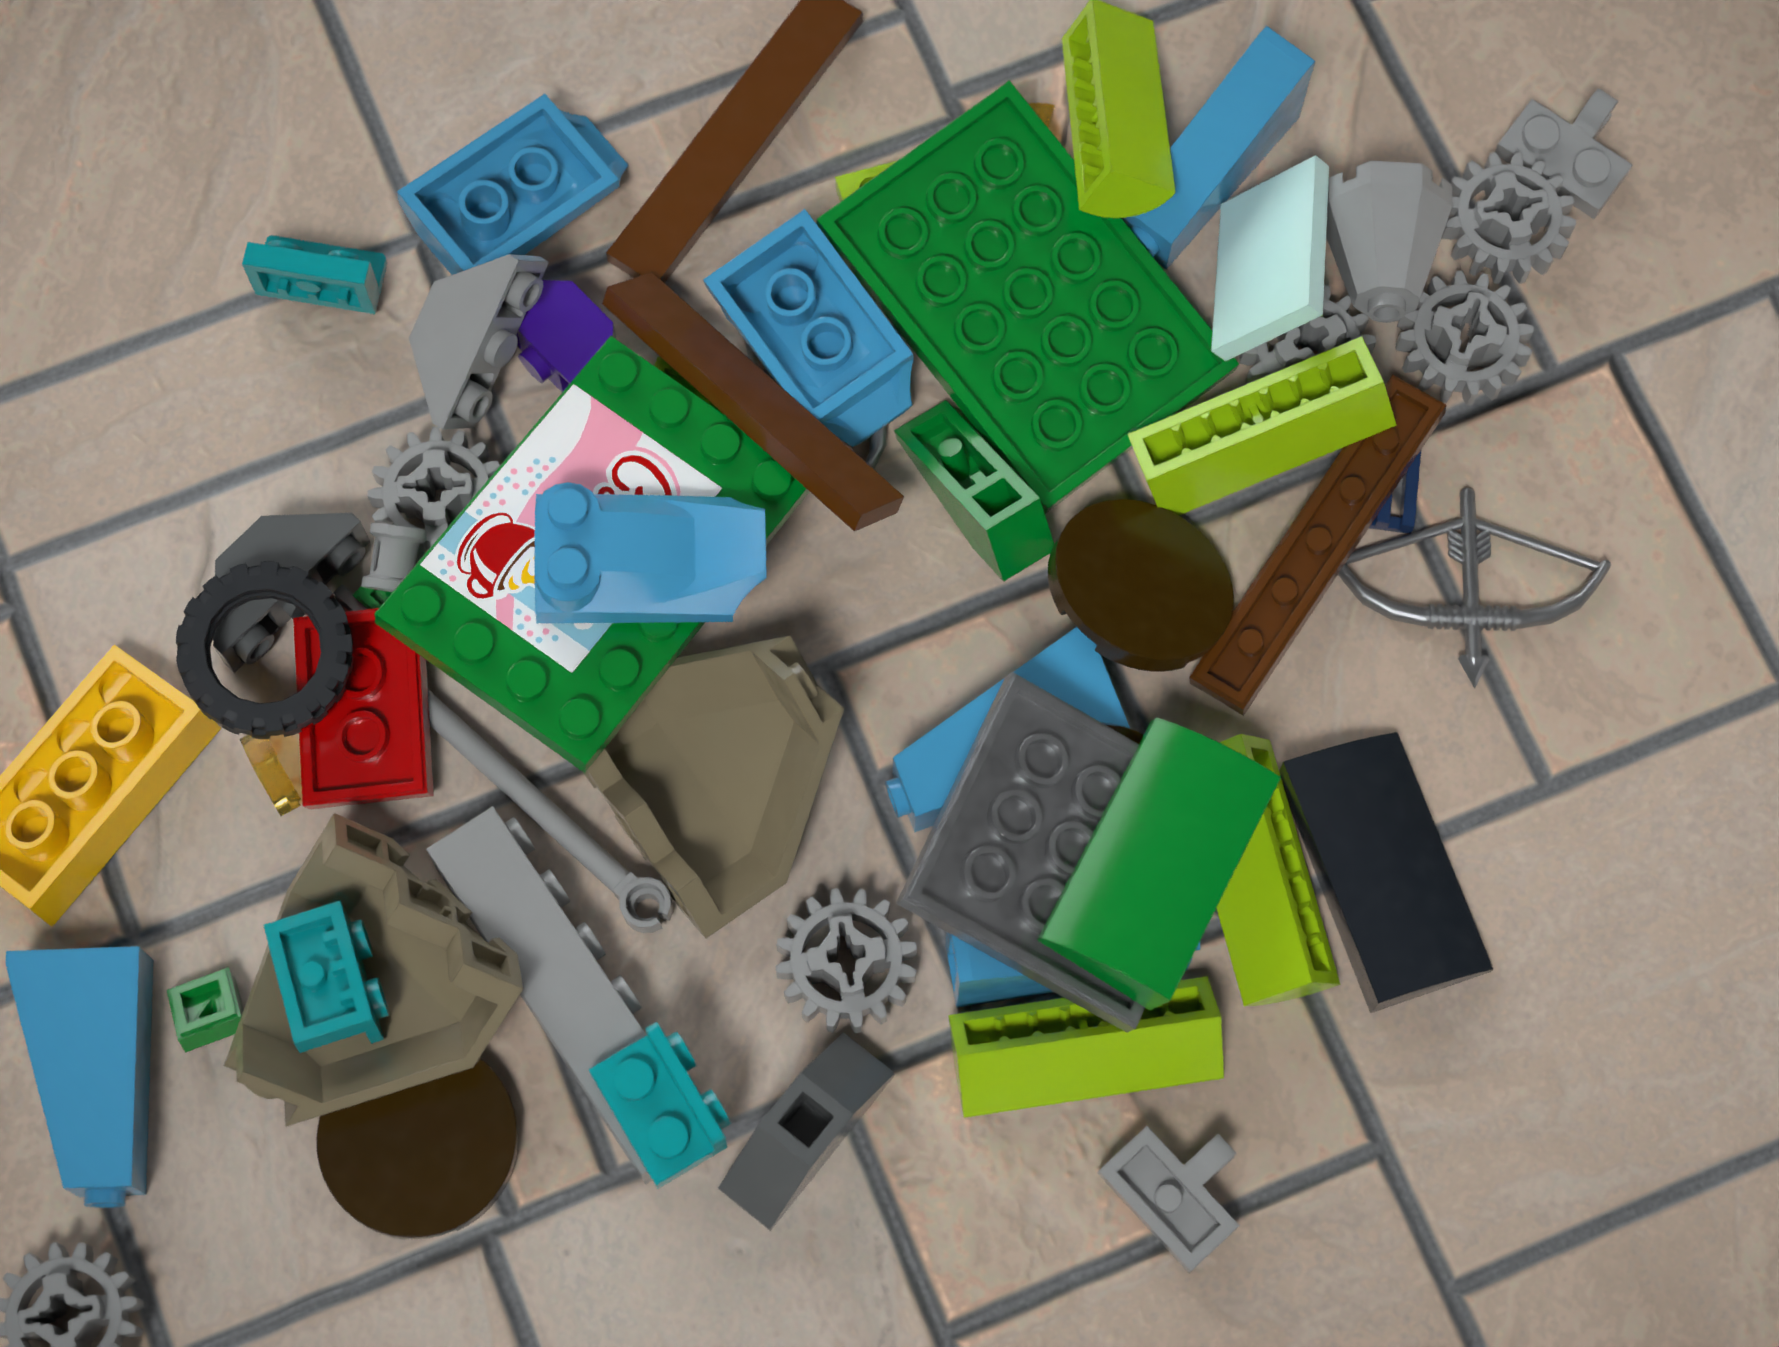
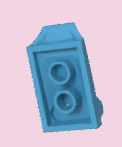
(512, 186)
(816, 329)
(644, 556)

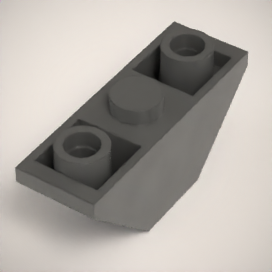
(313, 542)
(804, 1129)

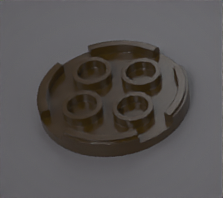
(1141, 584)
(422, 1155)

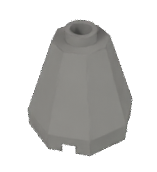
(1386, 234)

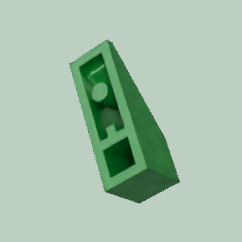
(978, 490)

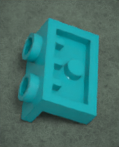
(316, 273)
(324, 977)
(661, 1106)

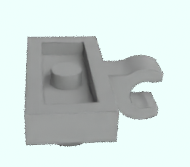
(1569, 150)
(1172, 1195)

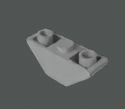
(471, 333)

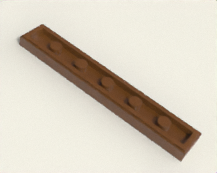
(734, 138)
(753, 401)
(1315, 551)

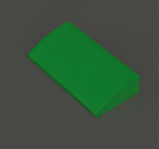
(1159, 862)

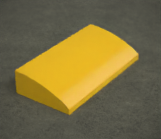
(92, 780)

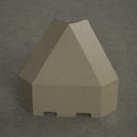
(721, 774)
(437, 975)

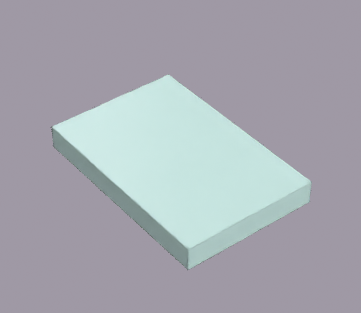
(1271, 259)

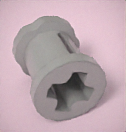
(393, 555)

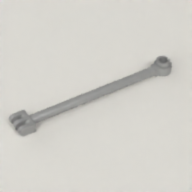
(542, 810)

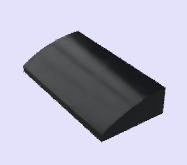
(1383, 870)

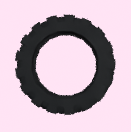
(259, 583)

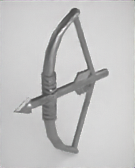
(1470, 551)

